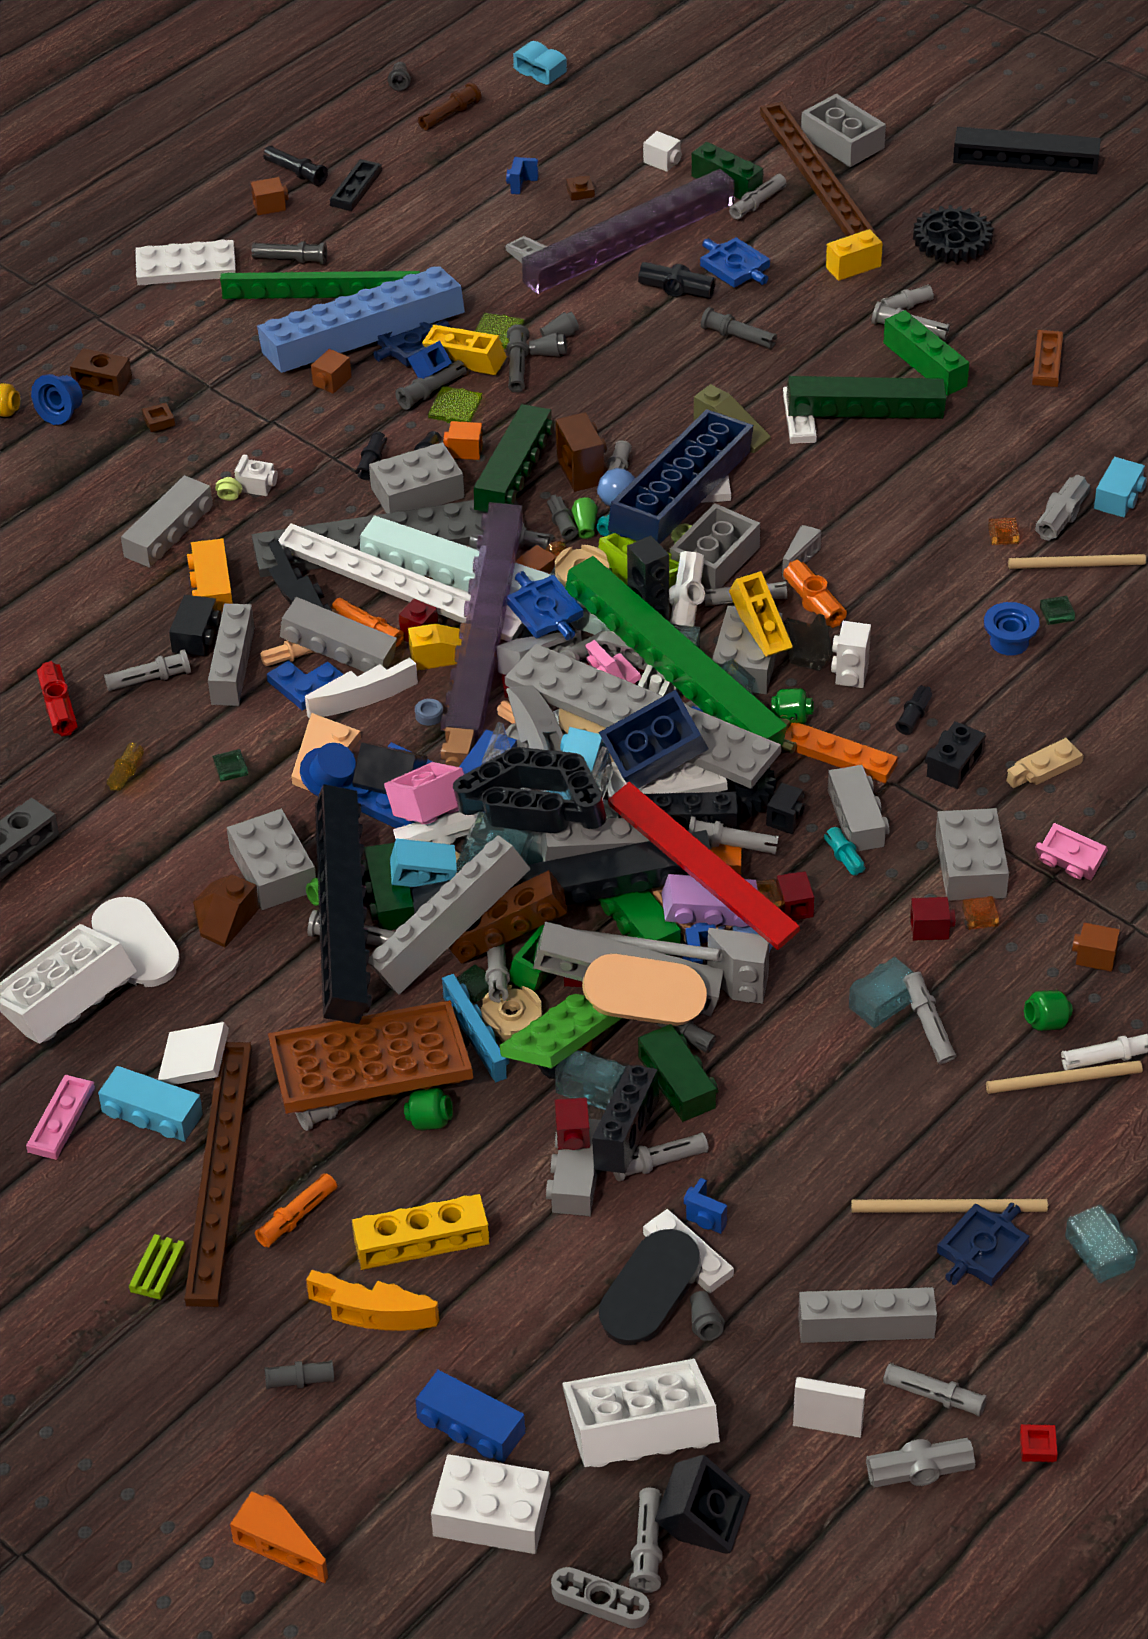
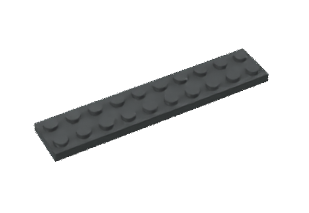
(448, 521)

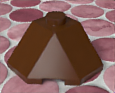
(225, 908)

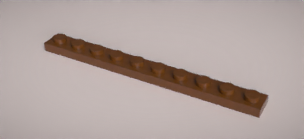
(815, 169)
(218, 1177)

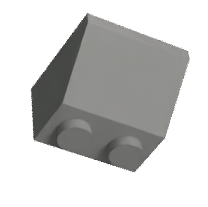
(743, 963)

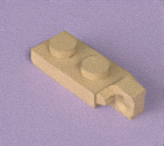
(1045, 764)

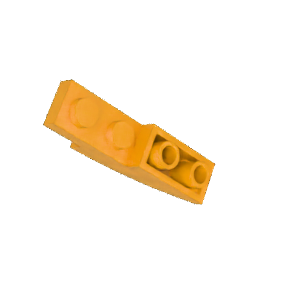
(380, 1309)

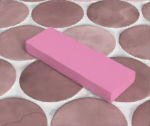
(60, 1117)

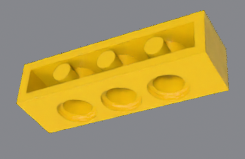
(420, 1231)

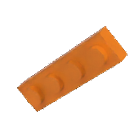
(841, 751)

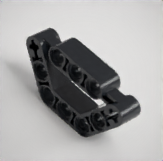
(498, 791)

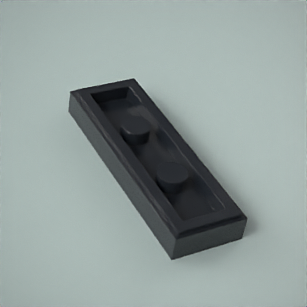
(355, 185)

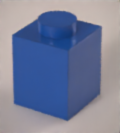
(429, 360)

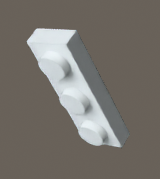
(713, 1269)

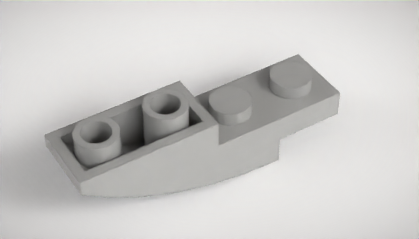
(534, 718)

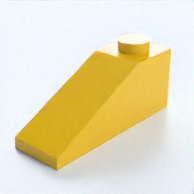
(475, 349)
(760, 613)
(433, 645)

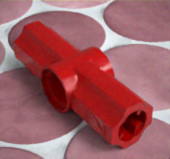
(56, 698)

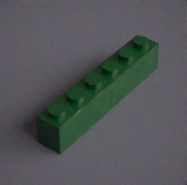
(866, 397)
(514, 457)

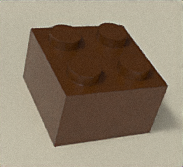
(580, 451)

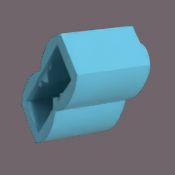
(540, 62)

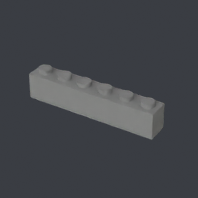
(448, 914)
(571, 952)

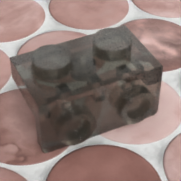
(809, 642)

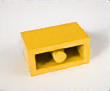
(854, 254)

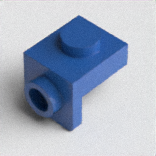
(521, 170)
(695, 935)
(704, 1210)

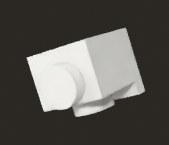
(255, 476)

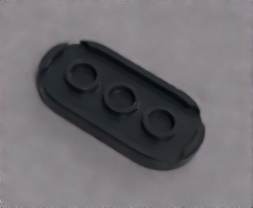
(650, 1287)

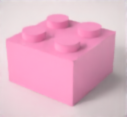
(424, 792)

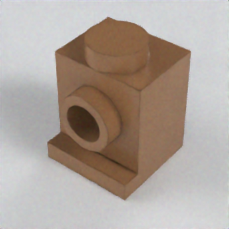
(457, 746)

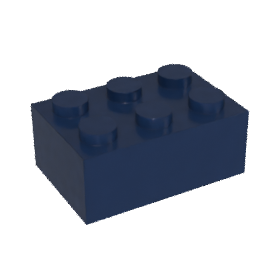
(653, 740)

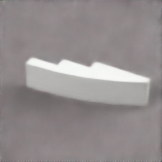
(354, 692)

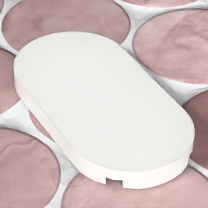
(141, 937)

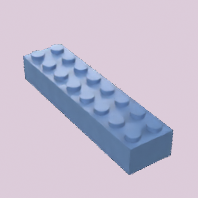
(360, 318)

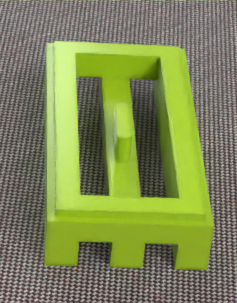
(165, 1246)

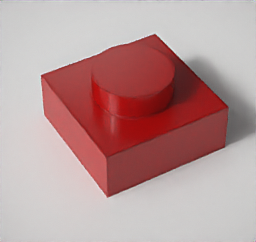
(1038, 1443)

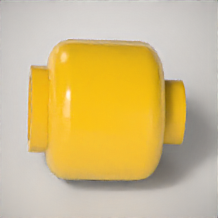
(8, 400)

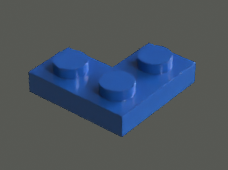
(296, 684)

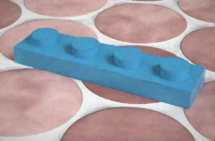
(472, 1023)

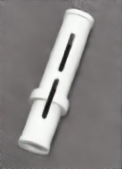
(1122, 1049)

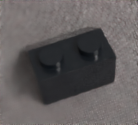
(702, 1505)

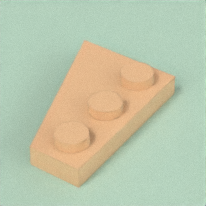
(320, 732)

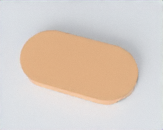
(644, 989)

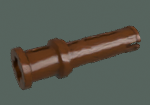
(457, 102)

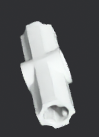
(688, 589)
(443, 830)

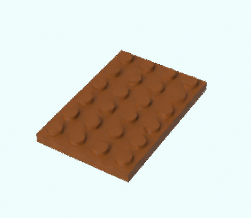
(369, 1059)

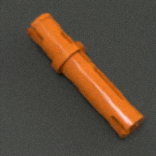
(352, 612)
(287, 1217)

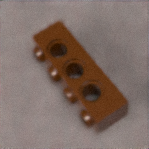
(513, 915)

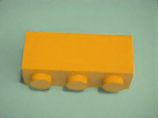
(210, 571)

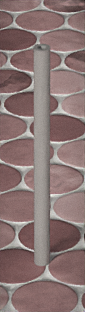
(666, 947)

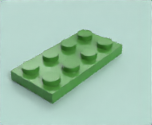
(557, 1033)

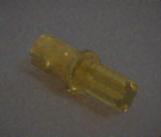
(125, 767)

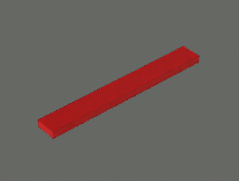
(704, 866)

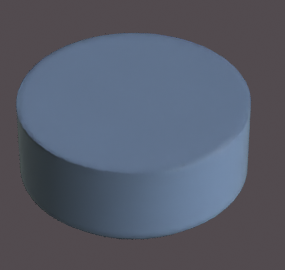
(428, 712)

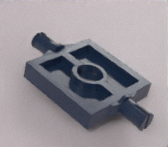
(405, 343)
(983, 1244)

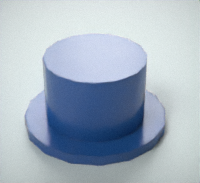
(56, 397)
(1011, 627)
(328, 765)

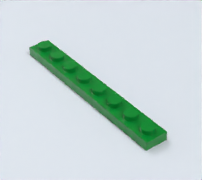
(303, 284)

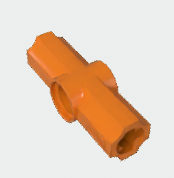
(814, 593)

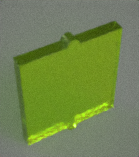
(497, 325)
(455, 405)

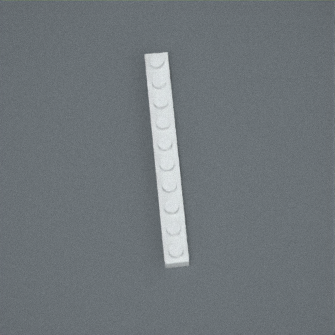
(385, 576)

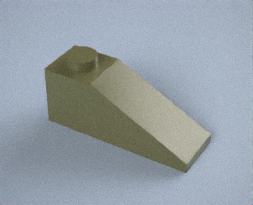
(723, 403)

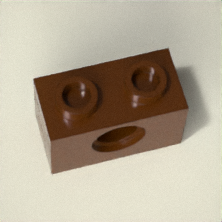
(101, 371)

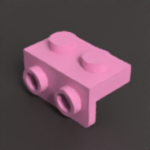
(615, 665)
(1071, 851)

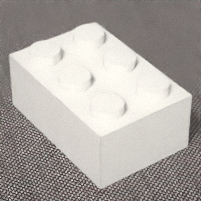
(491, 1504)

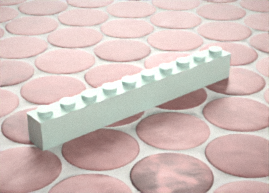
(442, 560)

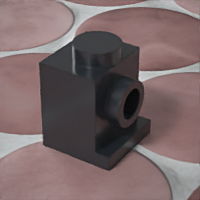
(785, 808)

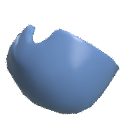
(613, 483)

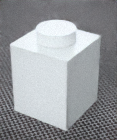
(662, 151)

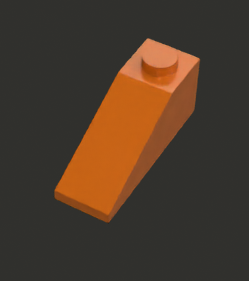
(272, 1532)

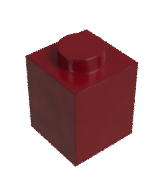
(417, 614)
(796, 895)
(931, 918)
(572, 1123)

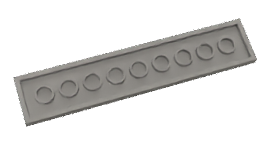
(608, 699)

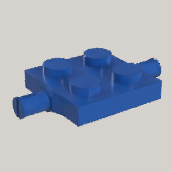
(734, 262)
(544, 606)

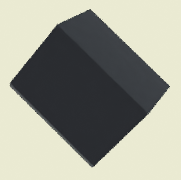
(382, 764)

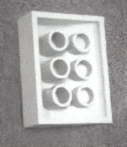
(63, 982)
(641, 1413)

